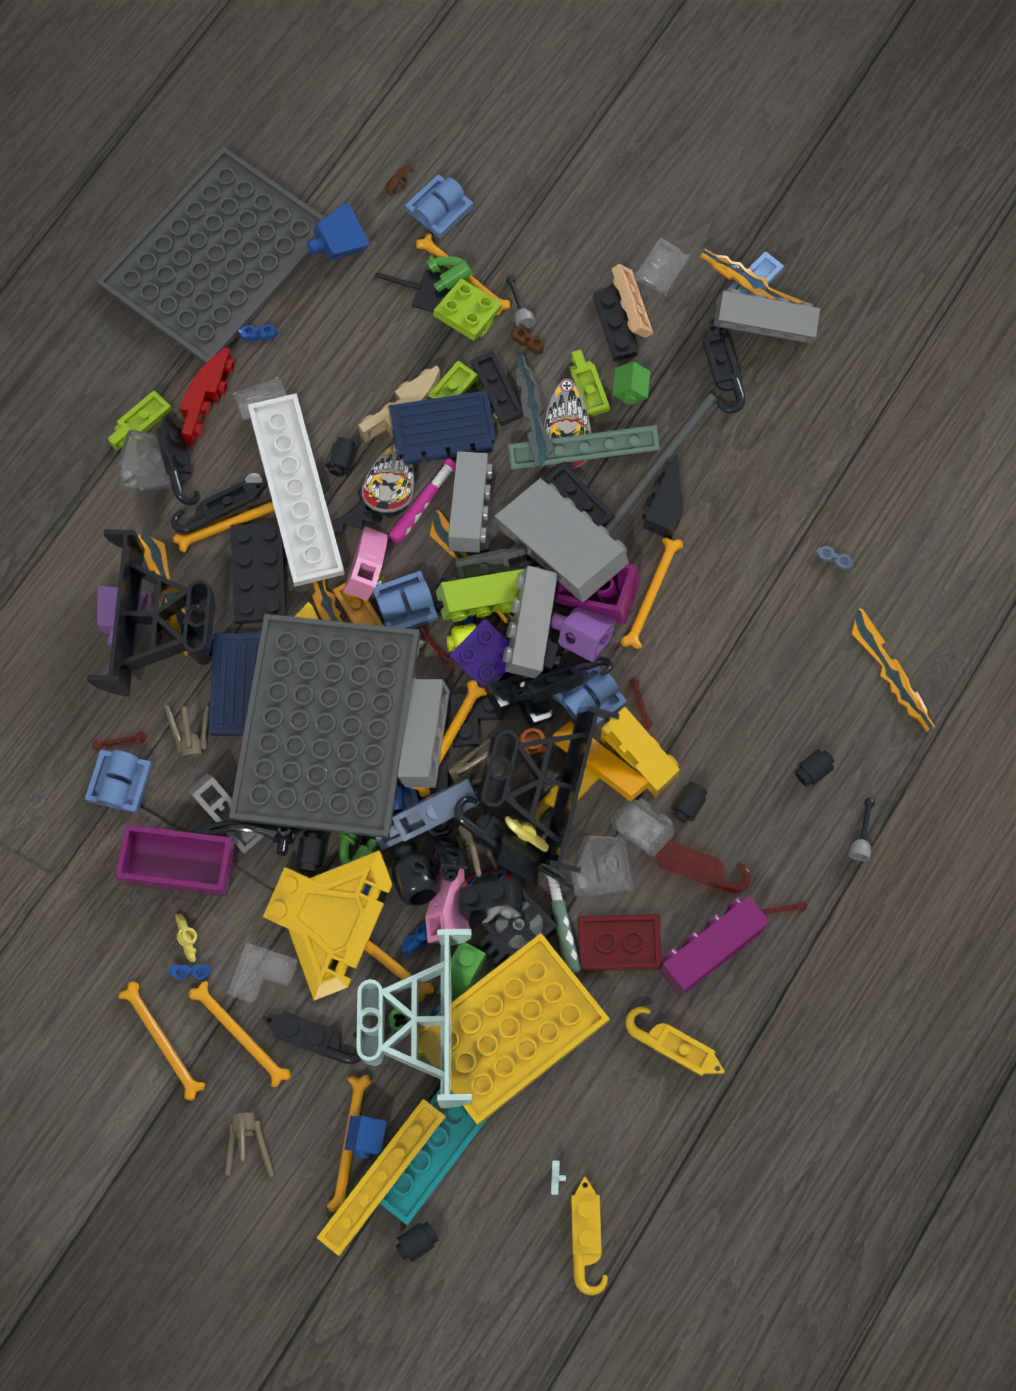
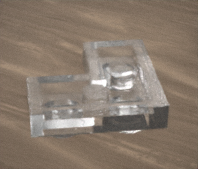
(257, 965)

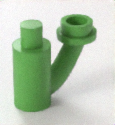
(449, 278)
(346, 840)

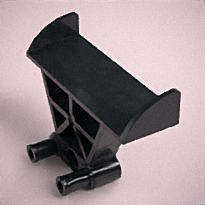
(196, 637)
(505, 747)

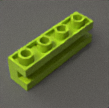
(478, 595)

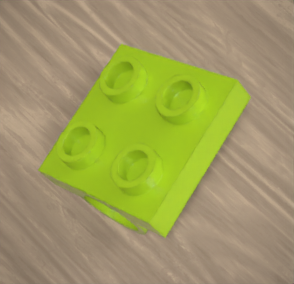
(468, 310)

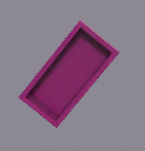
(176, 860)
(714, 946)

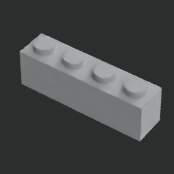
(767, 316)
(469, 501)
(531, 622)
(424, 733)

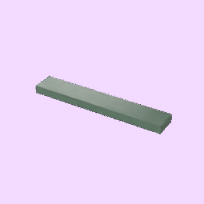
(589, 446)

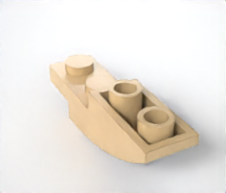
(407, 392)

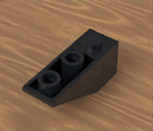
(667, 507)

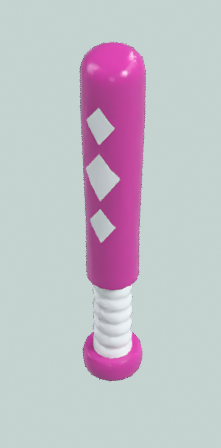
(416, 509)

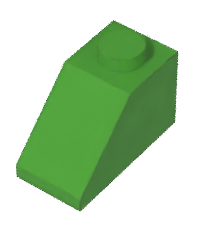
(464, 969)

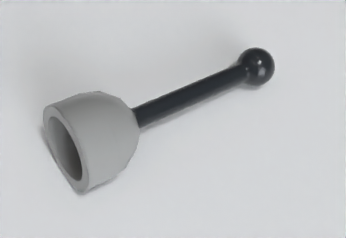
(523, 317)
(861, 849)

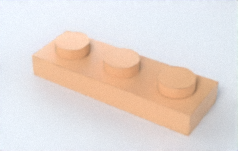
(632, 301)

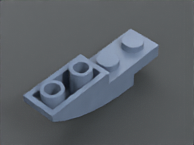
(427, 813)

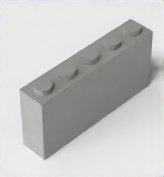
(562, 539)

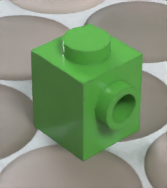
(631, 383)

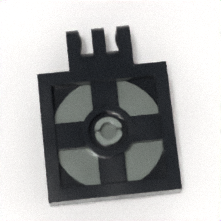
(512, 934)

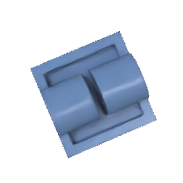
(440, 205)
(406, 602)
(595, 692)
(119, 781)

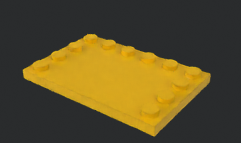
(514, 1027)

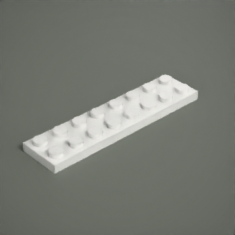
(295, 490)

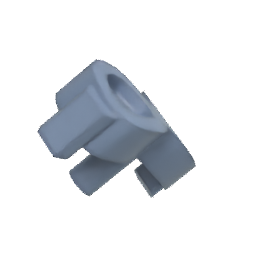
(827, 554)

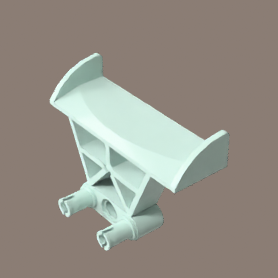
(371, 1002)

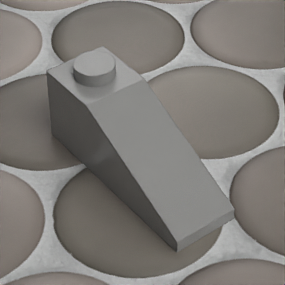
(217, 805)

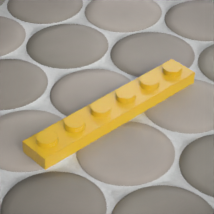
(381, 1177)

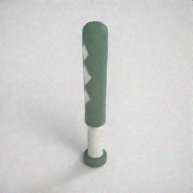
(564, 932)

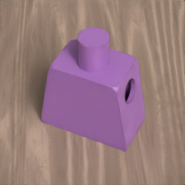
(106, 609)
(584, 632)

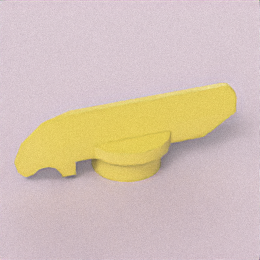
(527, 832)
(186, 937)

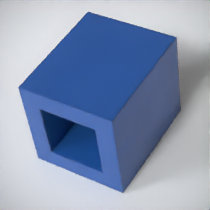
(365, 1136)

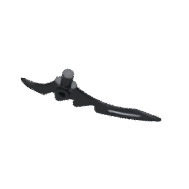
(359, 514)
(279, 834)

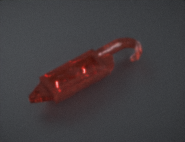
(699, 867)

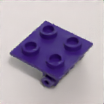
(482, 654)

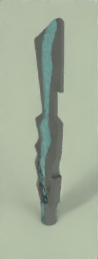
(538, 439)

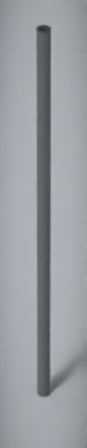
(659, 464)

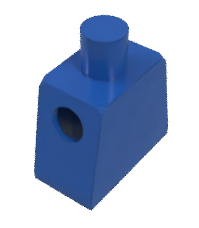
(338, 235)

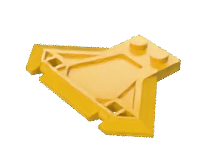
(330, 917)

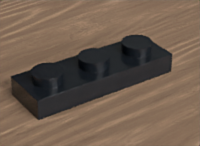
(615, 324)
(498, 388)
(585, 500)

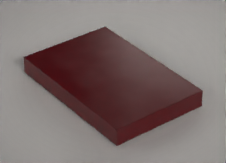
(619, 942)

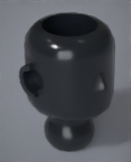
(414, 875)

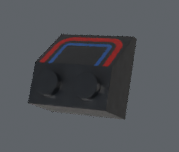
(491, 896)

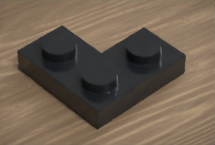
(502, 697)
(481, 711)

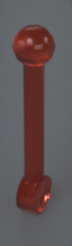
(449, 662)
(647, 722)
(140, 737)
(801, 906)

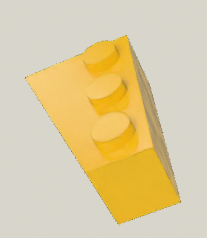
(640, 751)

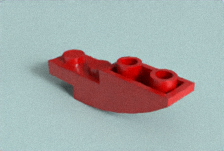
(205, 388)

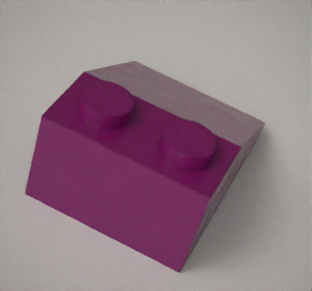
(612, 599)

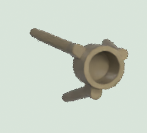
(190, 745)
(462, 769)
(470, 842)
(241, 1128)

